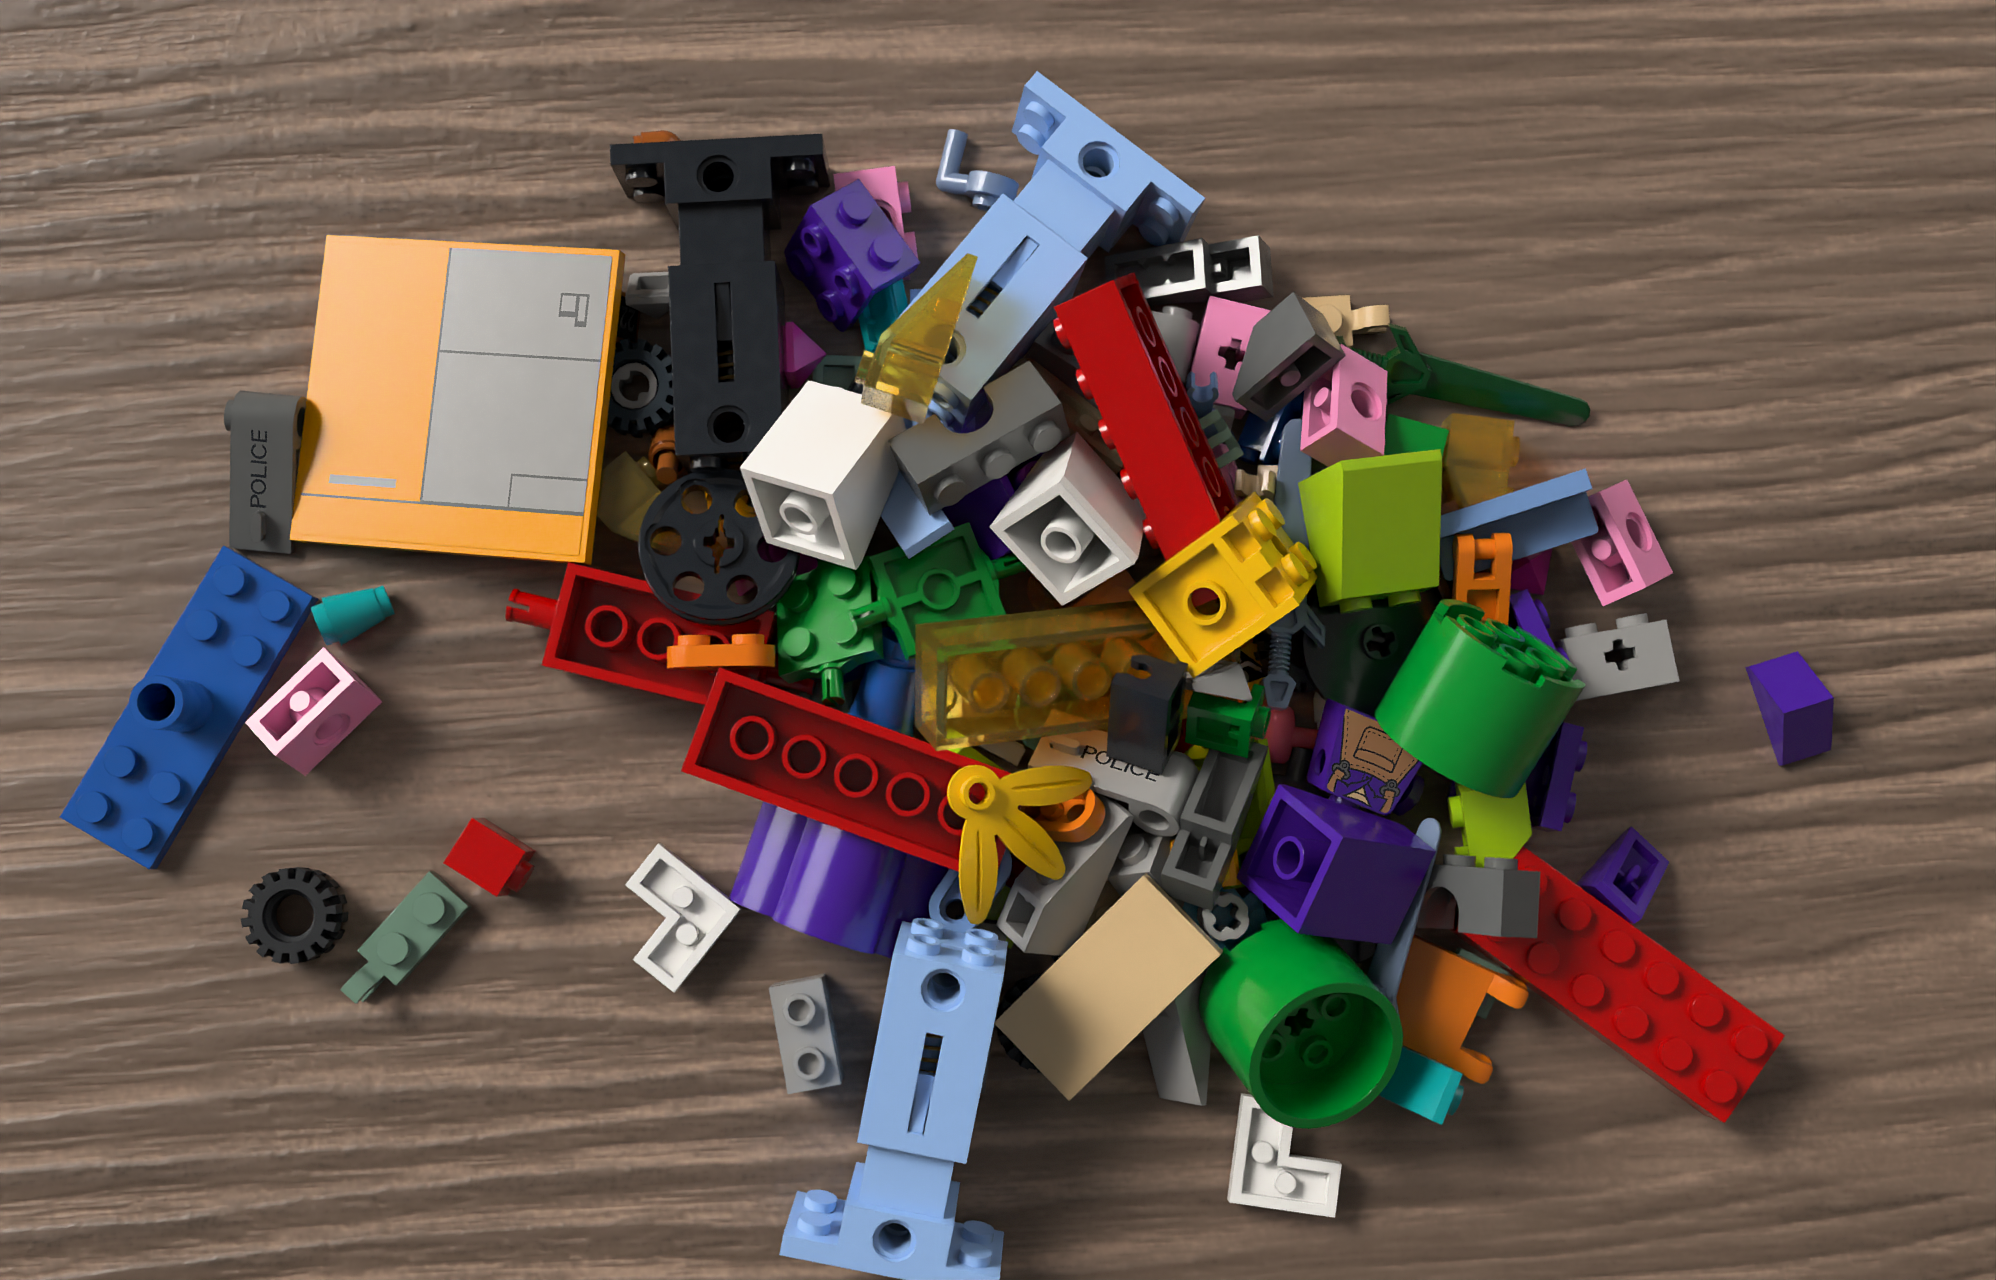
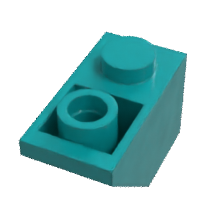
(1424, 1086)

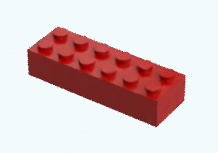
(1145, 415)
(831, 768)
(1634, 995)

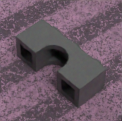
(949, 464)
(1489, 899)

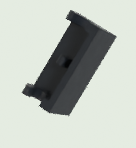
(1146, 713)

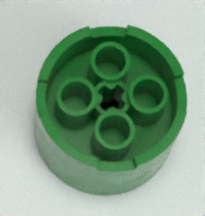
(1478, 699)
(1300, 1026)

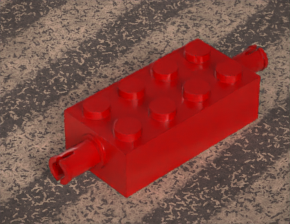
(620, 635)

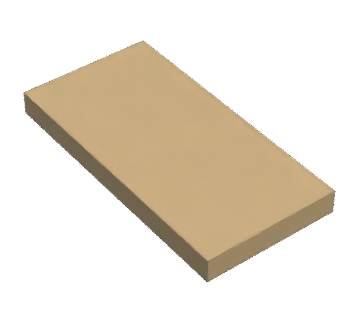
(1108, 986)

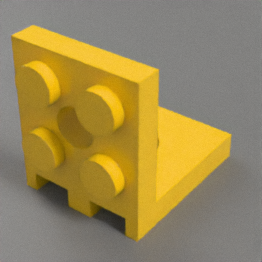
(1248, 567)

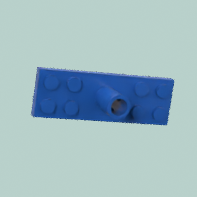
(188, 708)

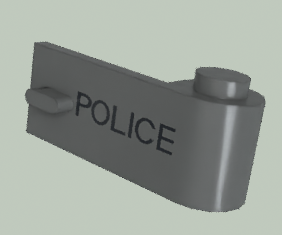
(263, 468)

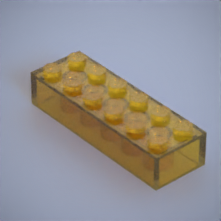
(1031, 671)

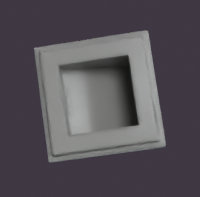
(1221, 679)

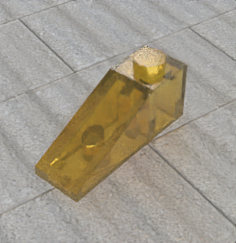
(914, 348)

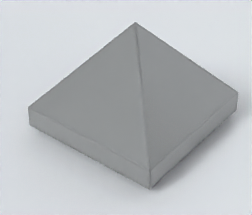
(648, 293)

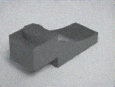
(1195, 270)

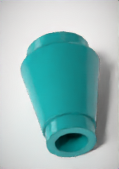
(351, 614)

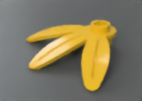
(1000, 816)

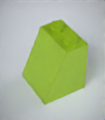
(1375, 529)

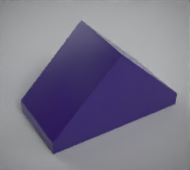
(1793, 707)
(1626, 875)

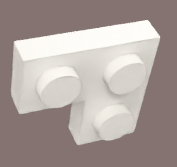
(693, 912)
(1272, 1177)

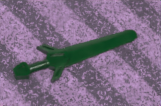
(1457, 383)

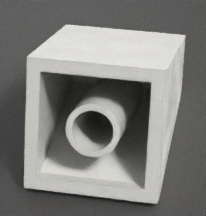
(824, 474)
(1072, 521)

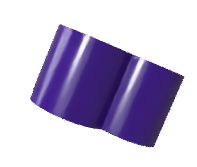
(832, 882)

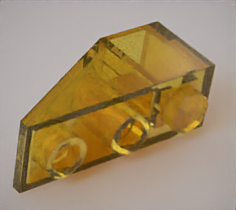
(1477, 458)
(626, 495)

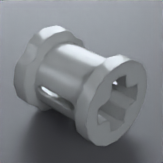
(1238, 912)

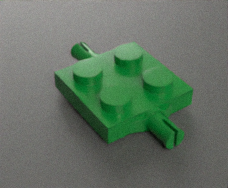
(936, 585)
(817, 631)

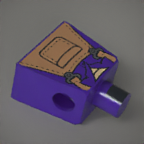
(1359, 761)

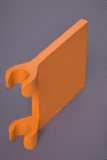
(1440, 1000)

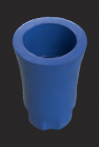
(888, 689)

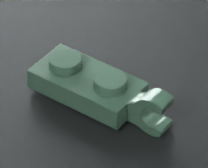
(407, 936)

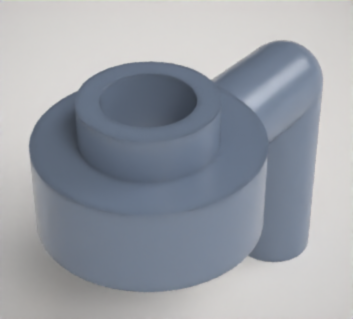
(979, 185)

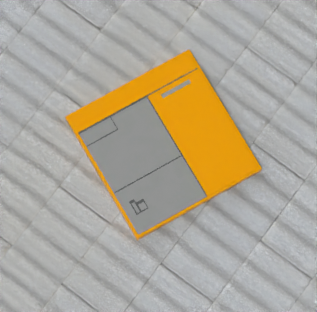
(458, 398)

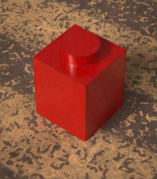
(491, 858)

